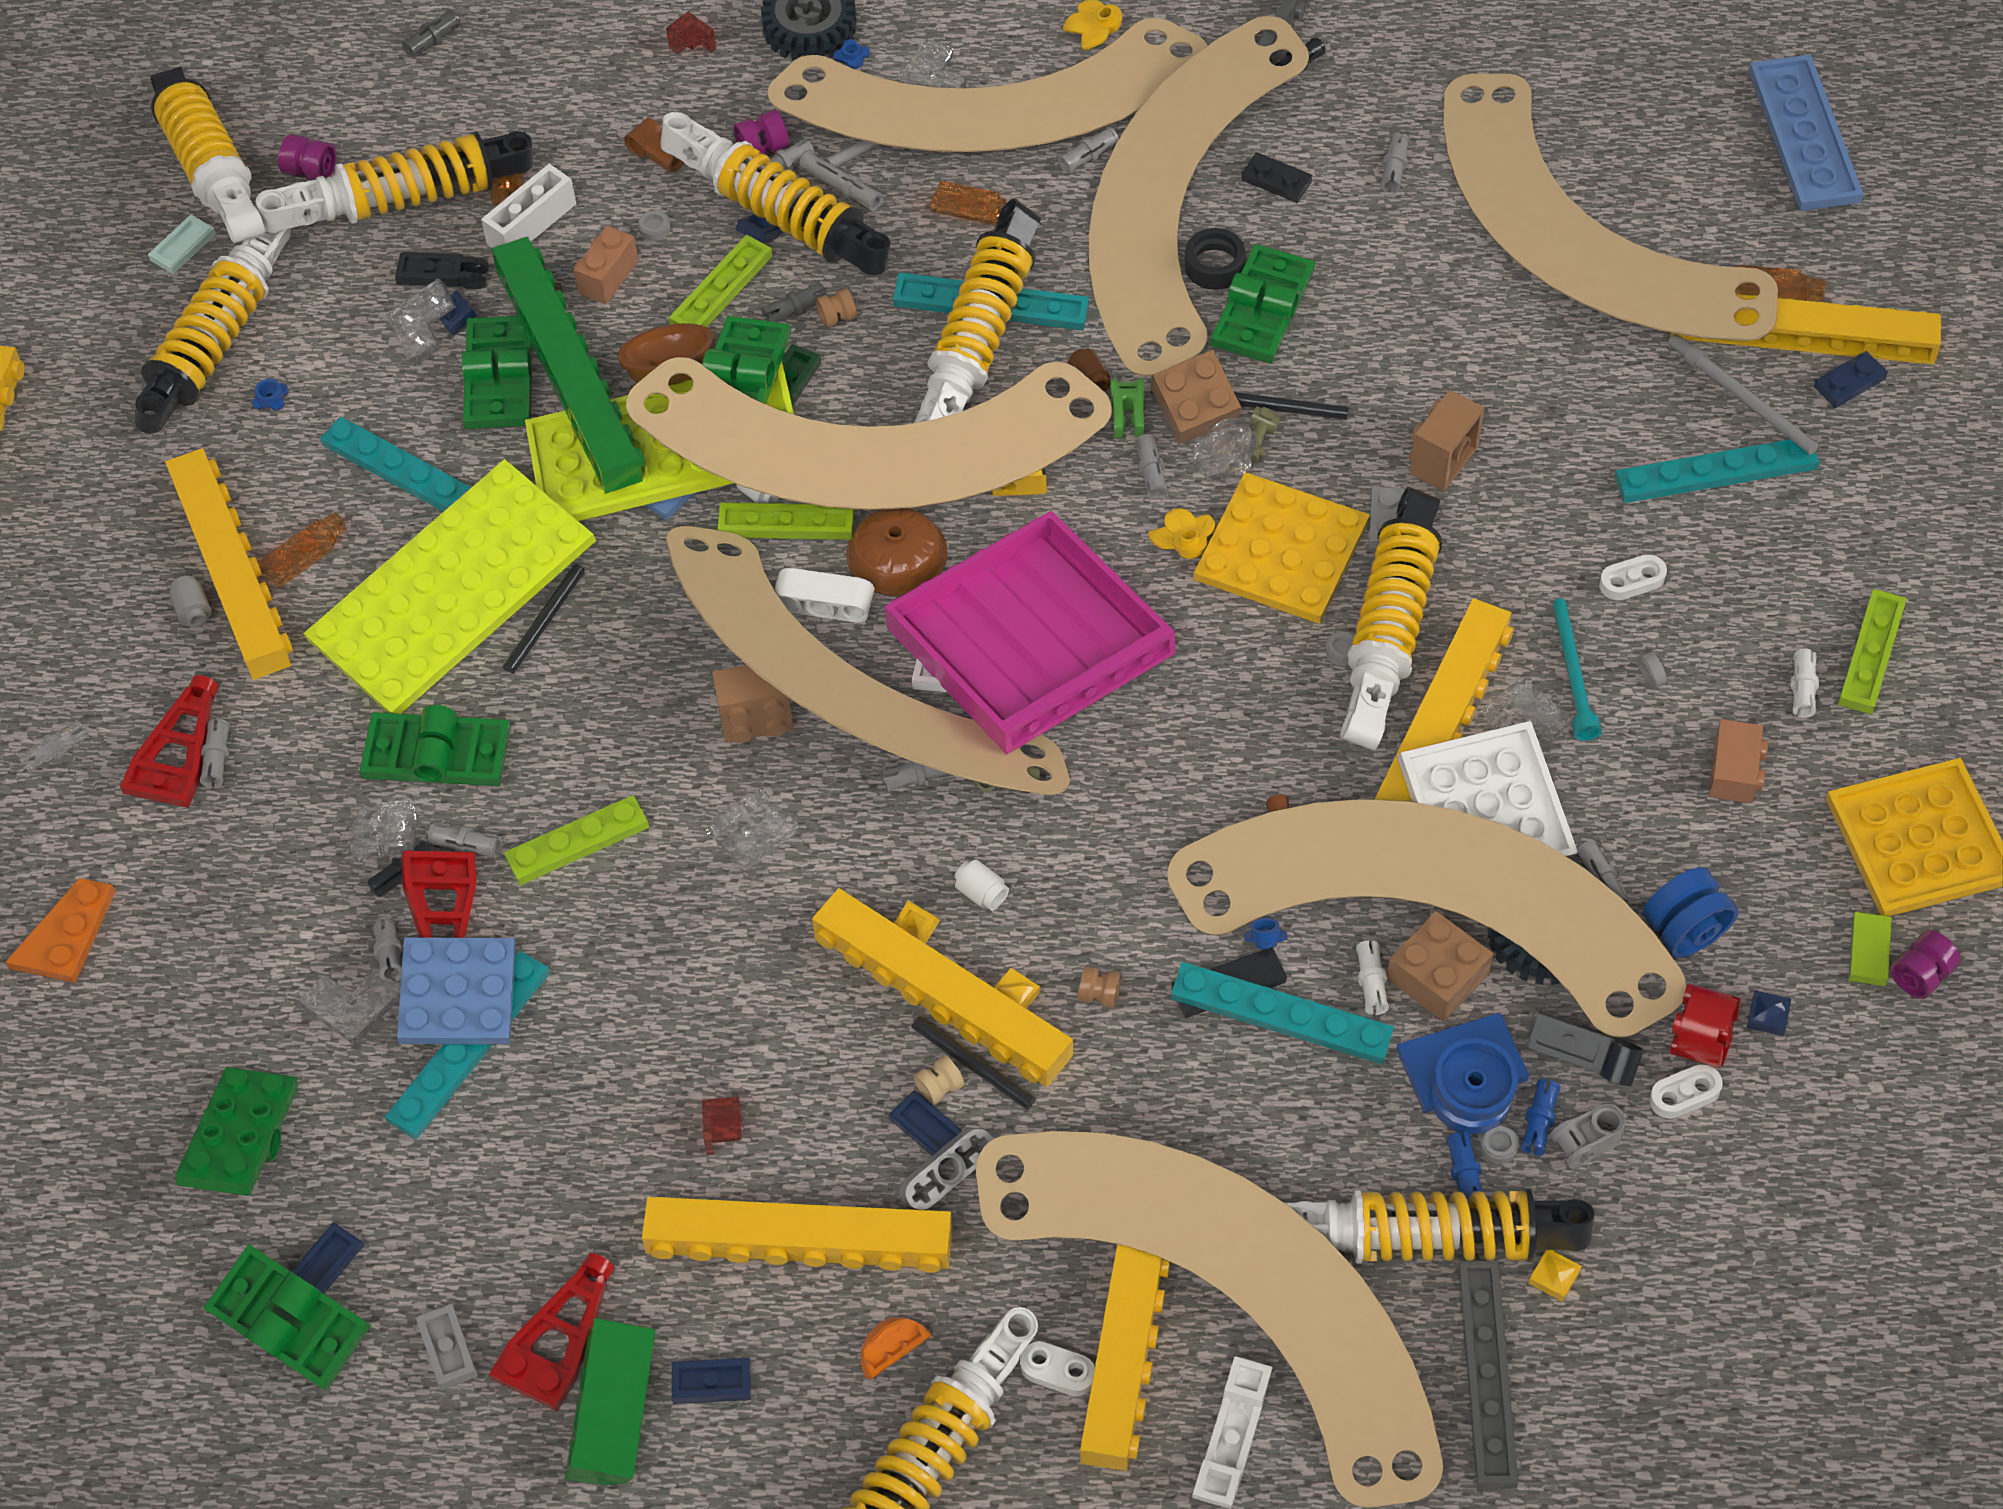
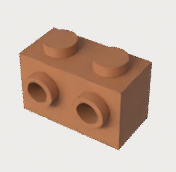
(606, 264)
(1737, 760)

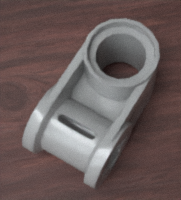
(1584, 1139)

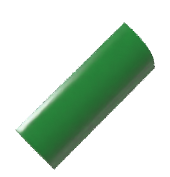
(610, 1403)

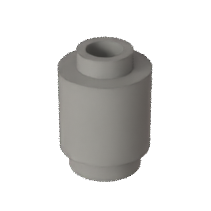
(189, 601)

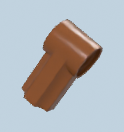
(646, 141)

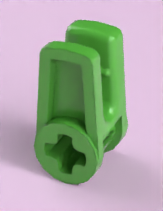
(1127, 397)

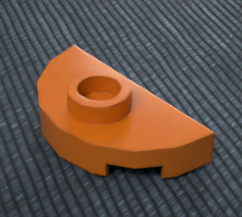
(889, 1343)

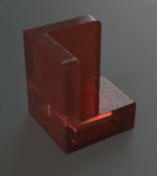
(690, 33)
(721, 1121)

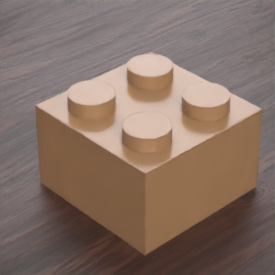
(1194, 396)
(1445, 439)
(750, 705)
(1439, 966)

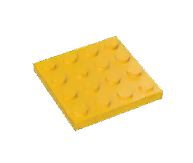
(1281, 547)
(1920, 837)

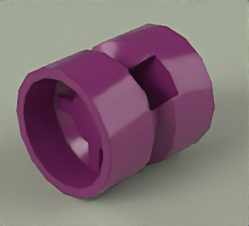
(770, 129)
(302, 156)
(1925, 964)

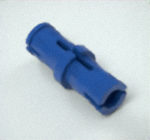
(1540, 1117)
(1465, 1168)

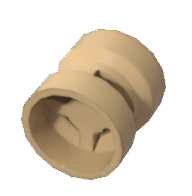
(939, 1080)

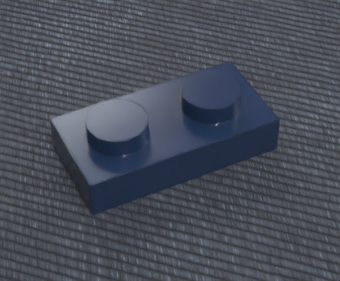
(1850, 379)
(711, 1380)

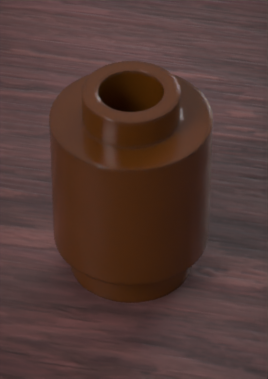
(1091, 366)

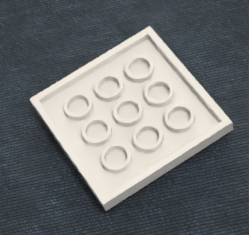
(1494, 778)

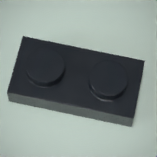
(1276, 177)

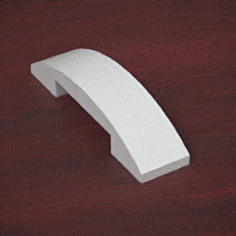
(1233, 1433)

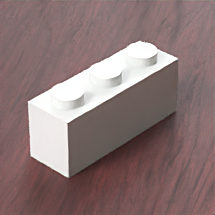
(530, 208)

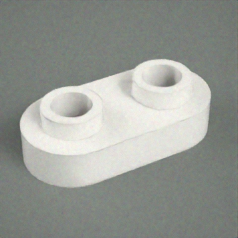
(1630, 576)
(1683, 1091)
(1056, 1368)

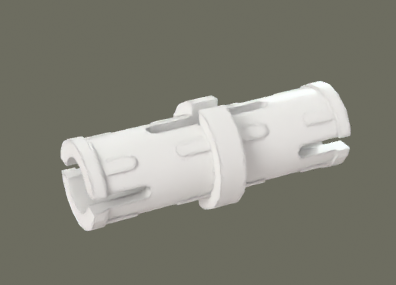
(1804, 683)
(1372, 977)

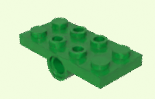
(1262, 303)
(749, 355)
(496, 373)
(435, 748)
(237, 1132)
(287, 1317)

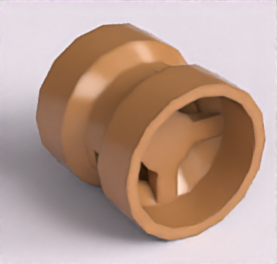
(836, 308)
(1100, 987)

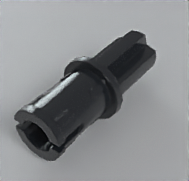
(392, 874)

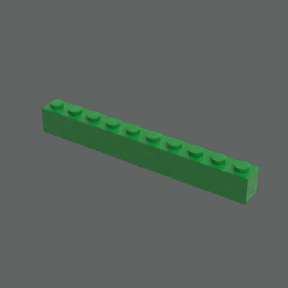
(568, 365)

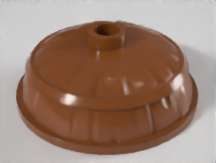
(655, 346)
(898, 562)

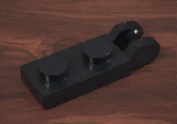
(425, 268)

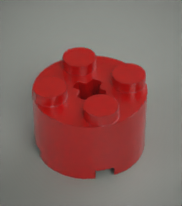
(1705, 1026)

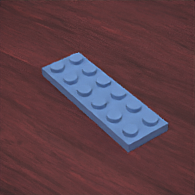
(1805, 133)

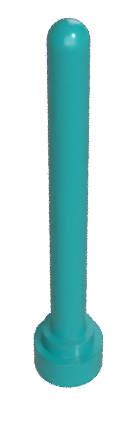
(1585, 723)

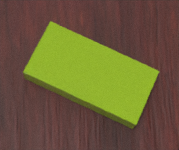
(1870, 948)

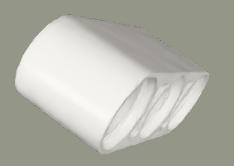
(825, 594)

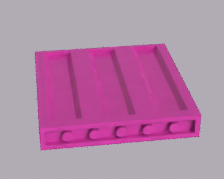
(1029, 631)

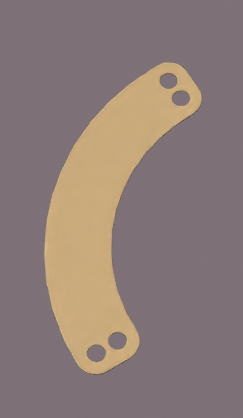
(987, 118)
(1146, 180)
(1556, 241)
(864, 464)
(761, 631)
(1443, 861)
(1260, 1259)

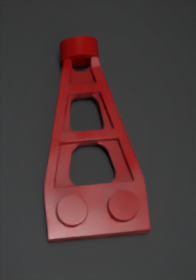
(166, 782)
(439, 872)
(541, 1378)

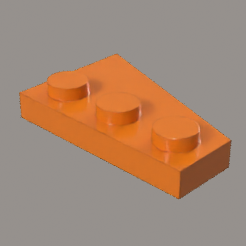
(65, 934)

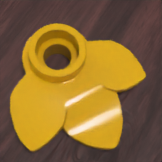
(1094, 22)
(1183, 533)

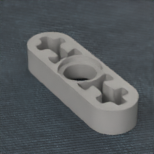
(931, 1192)

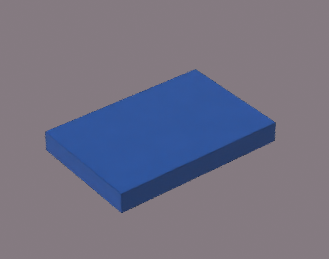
(1422, 1054)

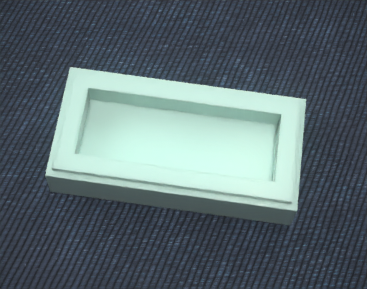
(182, 244)

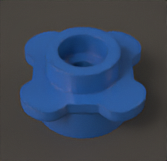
(852, 54)
(266, 388)
(1265, 933)

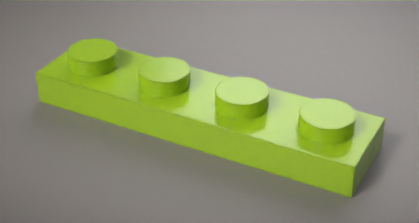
(723, 283)
(786, 521)
(1872, 651)
(576, 840)

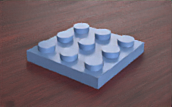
(456, 991)

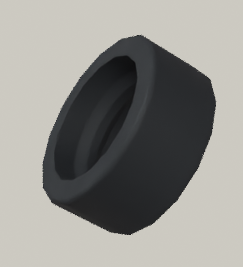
(1208, 240)

